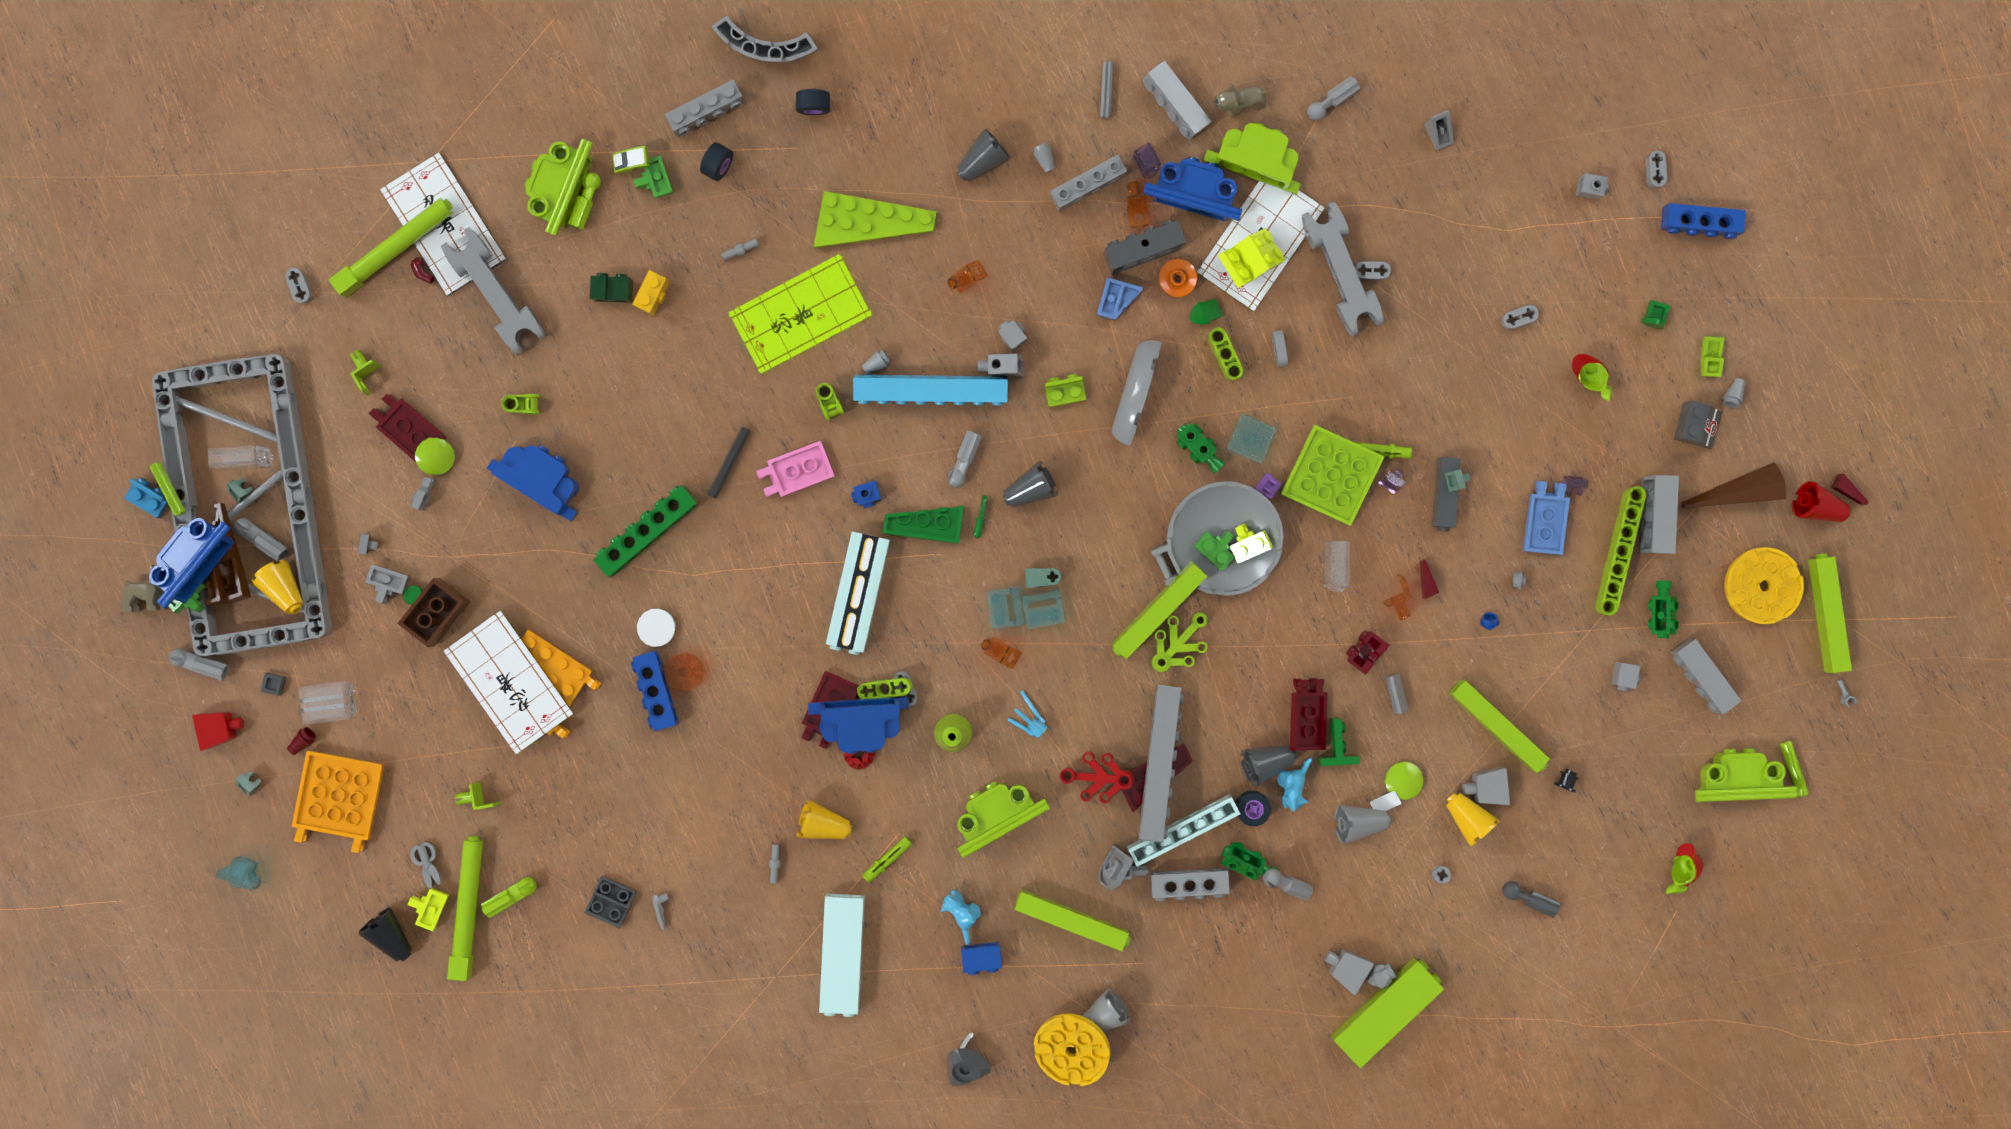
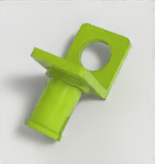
(363, 369)
(475, 797)

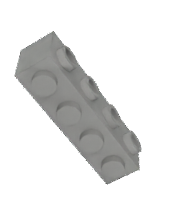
(1176, 101)
(704, 108)
(1705, 676)

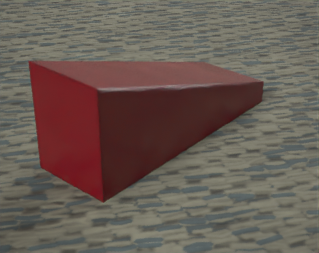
(1846, 487)
(1427, 582)

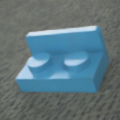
(146, 497)

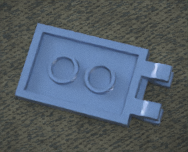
(1546, 519)

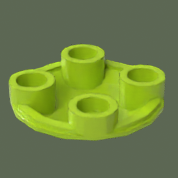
(434, 456)
(1404, 780)

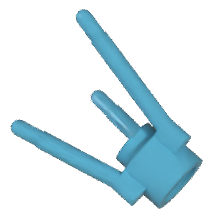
(1035, 727)

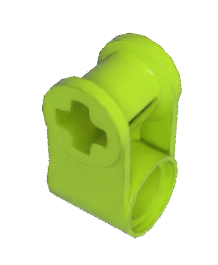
(829, 402)
(525, 404)

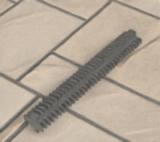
(735, 449)

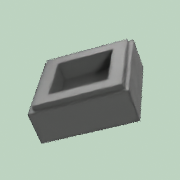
(273, 684)

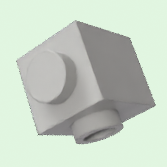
(1592, 186)
(1012, 334)
(1625, 676)

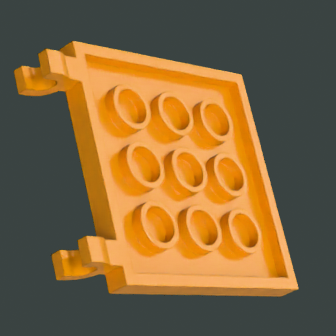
(563, 670)
(337, 797)

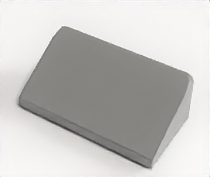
(1397, 693)

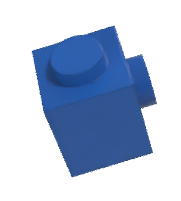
(866, 494)

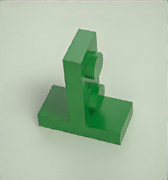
(1338, 747)

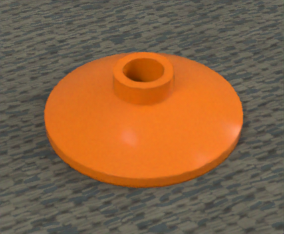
(1179, 268)

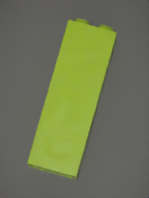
(1387, 1012)

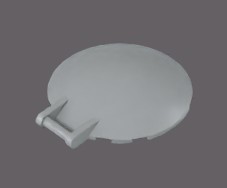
(1219, 509)

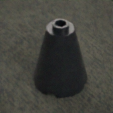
(387, 935)

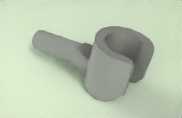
(1844, 699)

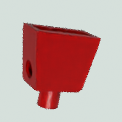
(215, 728)

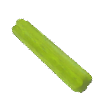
(167, 488)
(1794, 768)

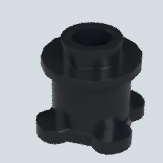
(1567, 780)

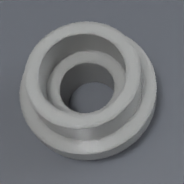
(1519, 580)

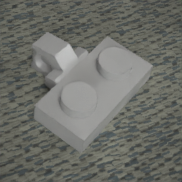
(386, 582)

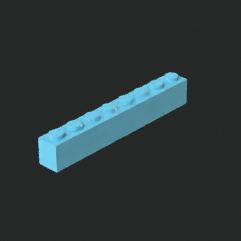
(930, 388)

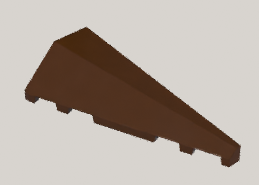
(1757, 486)
(227, 580)

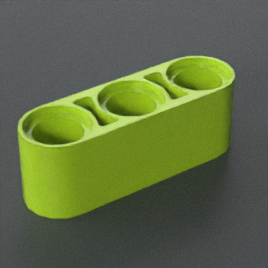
(1225, 344)

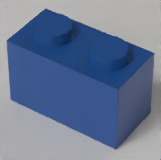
(981, 958)

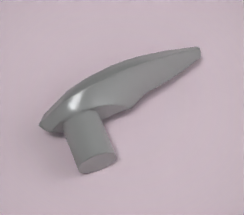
(659, 909)

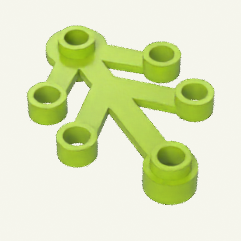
(1177, 644)

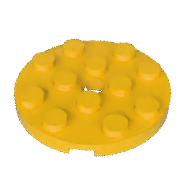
(1783, 590)
(1072, 1031)

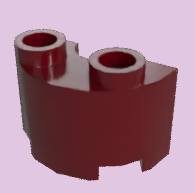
(1366, 651)

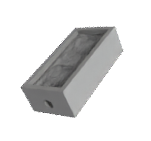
(1659, 515)

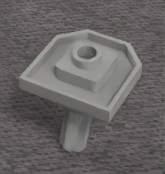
(1118, 868)

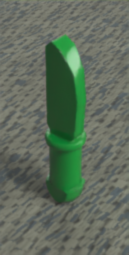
(979, 521)

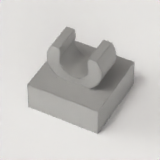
(364, 544)

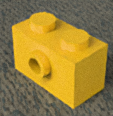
(651, 293)

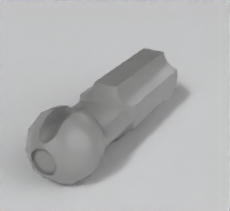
(1335, 97)
(964, 457)
(260, 539)
(199, 664)
(1288, 884)

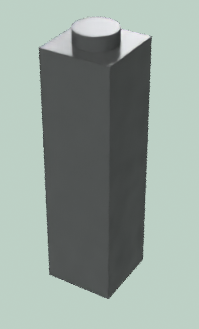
(1444, 501)

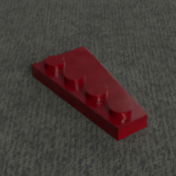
(1135, 794)

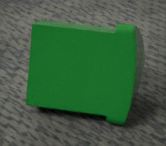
(1205, 312)
(1656, 315)

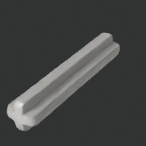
(1106, 90)

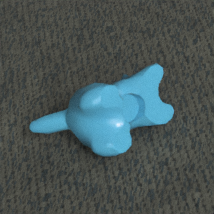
(1293, 784)
(964, 914)

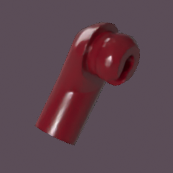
(416, 266)

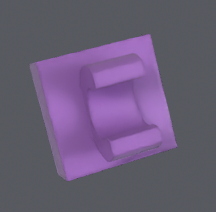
(1268, 486)

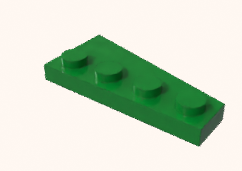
(931, 525)

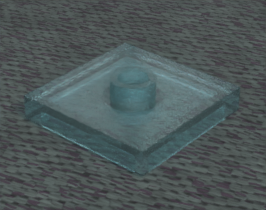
(1251, 438)

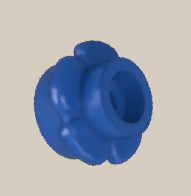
(1489, 620)

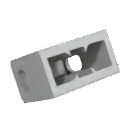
(1010, 365)
(1489, 786)
(1349, 968)

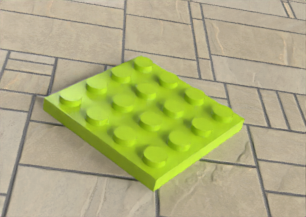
(1332, 475)

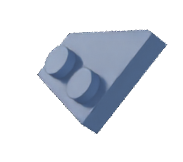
(1116, 298)

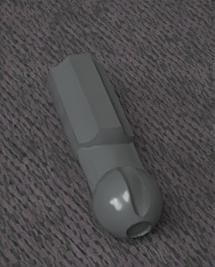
(1532, 899)

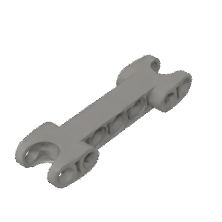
(473, 262)
(1354, 298)

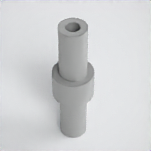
(740, 249)
(774, 863)

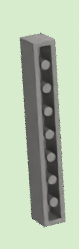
(1159, 764)

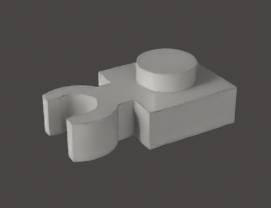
(421, 497)

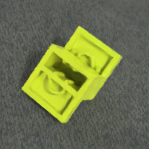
(1252, 257)

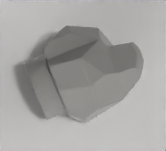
(1381, 975)

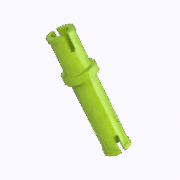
(1389, 450)
(869, 875)

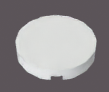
(656, 627)

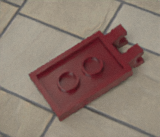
(404, 425)
(829, 689)
(1308, 715)

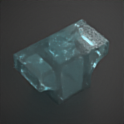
(240, 873)

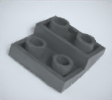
(610, 902)

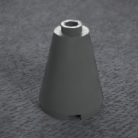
(982, 157)
(1031, 487)
(1266, 762)

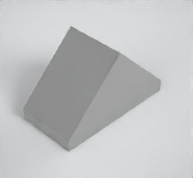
(1440, 130)

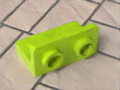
(1065, 391)

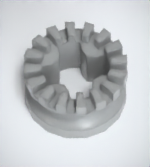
(1444, 879)

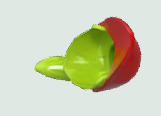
(1592, 374)
(1686, 869)

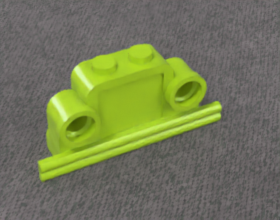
(1258, 155)
(557, 183)
(1742, 777)
(995, 814)

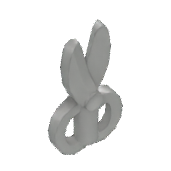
(428, 868)

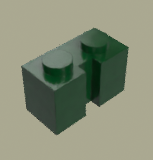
(611, 289)

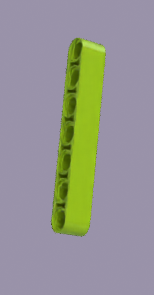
(1627, 544)

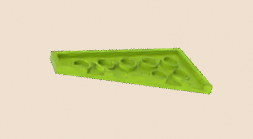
(860, 220)

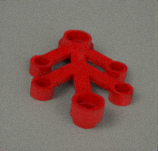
(1100, 778)

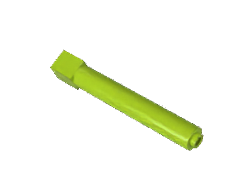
(353, 277)
(461, 960)

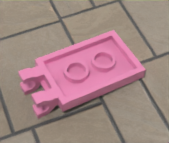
(797, 470)

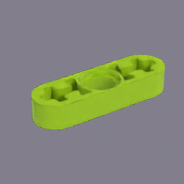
(898, 692)

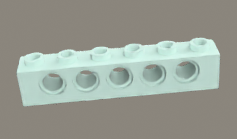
(1186, 829)

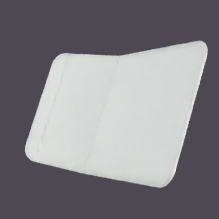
(1386, 801)

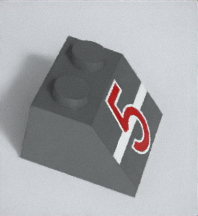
(1697, 424)

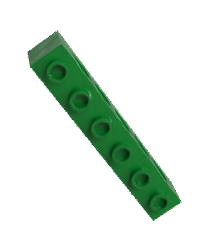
(604, 556)

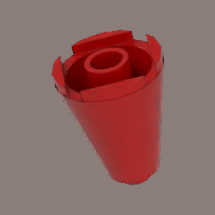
(1819, 504)

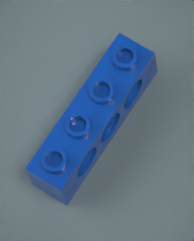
(1733, 219)
(664, 698)

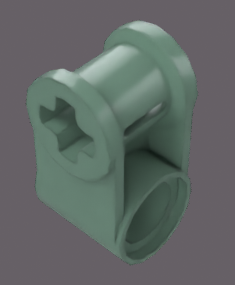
(1038, 577)

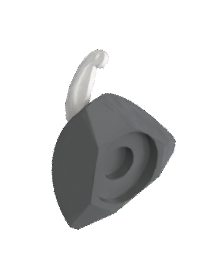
(966, 1065)

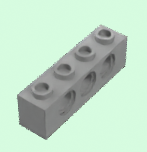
(1088, 183)
(1159, 880)

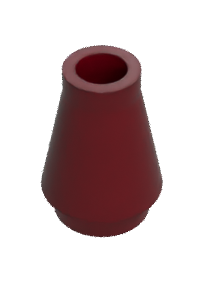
(301, 740)

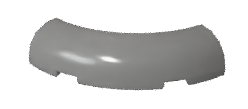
(760, 49)
(1135, 391)

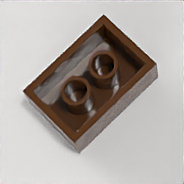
(433, 612)

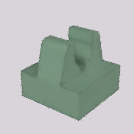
(1456, 480)
(235, 490)
(245, 785)

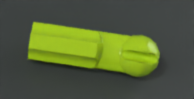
(583, 203)
(509, 896)

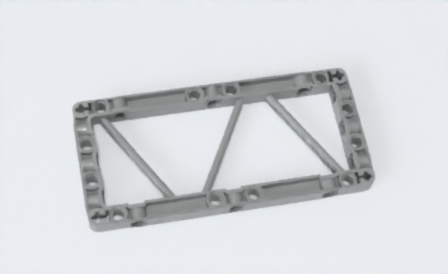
(298, 494)

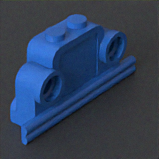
(1195, 189)
(538, 477)
(189, 559)
(859, 723)

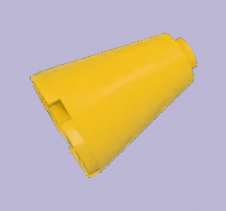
(279, 586)
(1470, 818)
(822, 823)

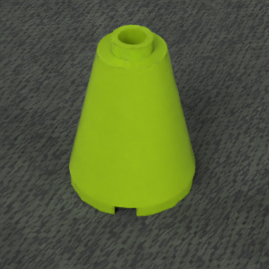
(953, 724)

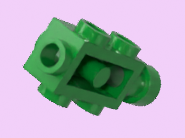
(1196, 443)
(1664, 611)
(1244, 861)

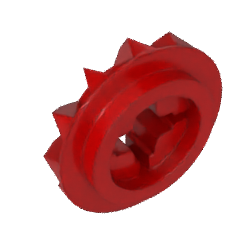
(854, 762)

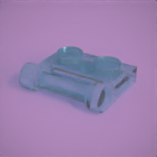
(999, 609)
(1043, 615)

